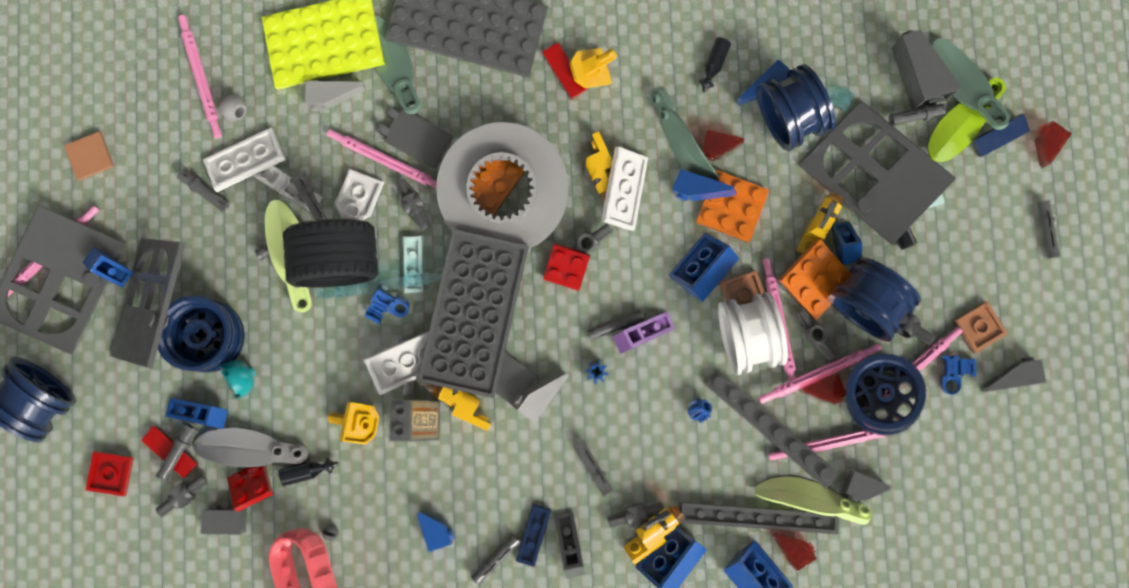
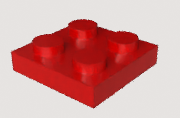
(566, 266)
(109, 473)
(249, 487)

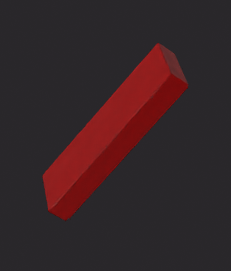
(560, 65)
(161, 446)

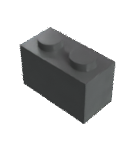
(223, 520)

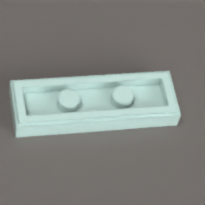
(413, 260)

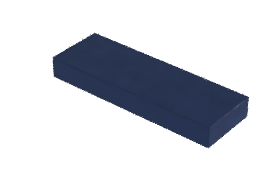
(996, 138)
(533, 535)

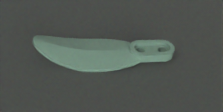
(398, 70)
(975, 88)
(680, 137)

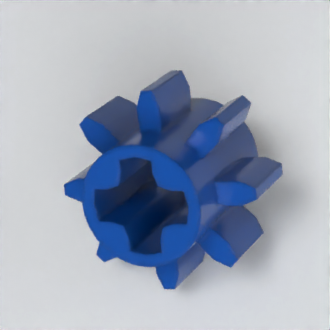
(601, 368)
(699, 409)

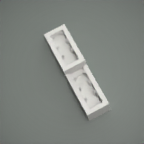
(280, 182)

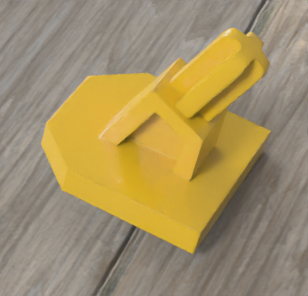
(591, 68)
(358, 423)

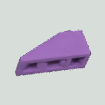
(643, 332)

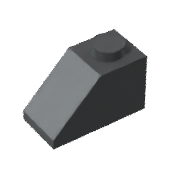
(863, 487)

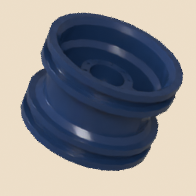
(796, 107)
(188, 310)
(31, 399)

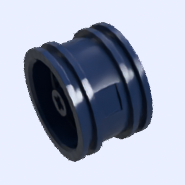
(875, 298)
(885, 384)

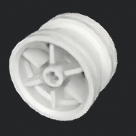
(752, 333)

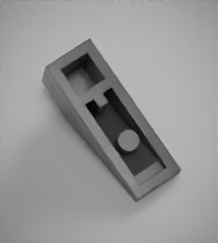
(1018, 375)
(569, 545)

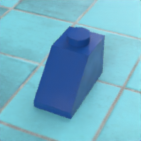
(846, 242)
(107, 267)
(435, 531)

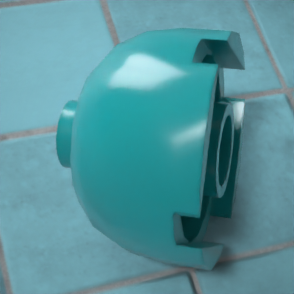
(238, 377)

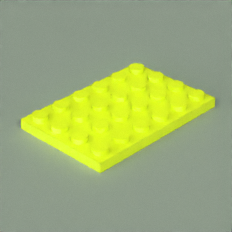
(322, 41)

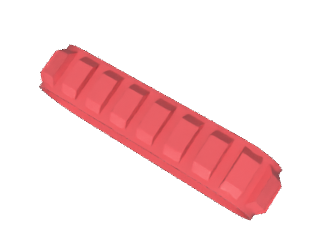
(315, 557)

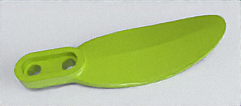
(959, 128)

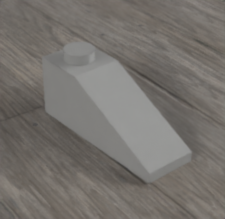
(327, 94)
(538, 396)

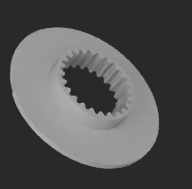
(512, 143)

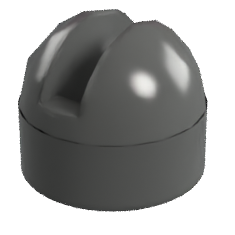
(330, 528)

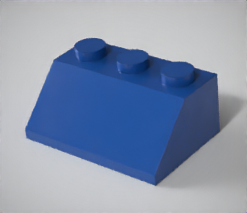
(704, 266)
(672, 561)
(755, 569)

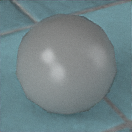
(233, 108)

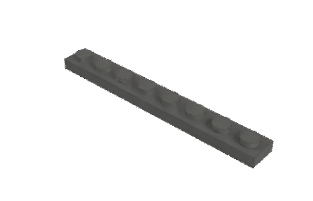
(772, 429)
(759, 518)

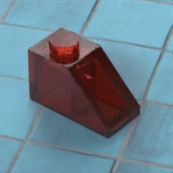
(1049, 142)
(718, 145)
(826, 390)
(796, 550)

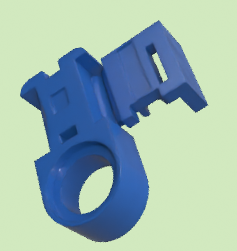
(383, 301)
(953, 368)

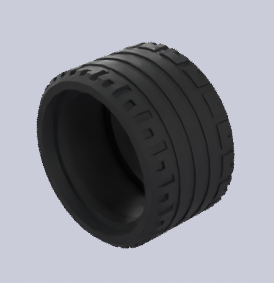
(330, 253)

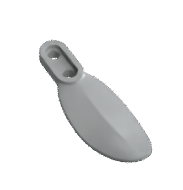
(246, 448)

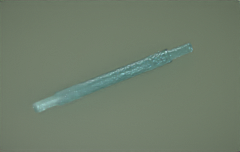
(387, 284)

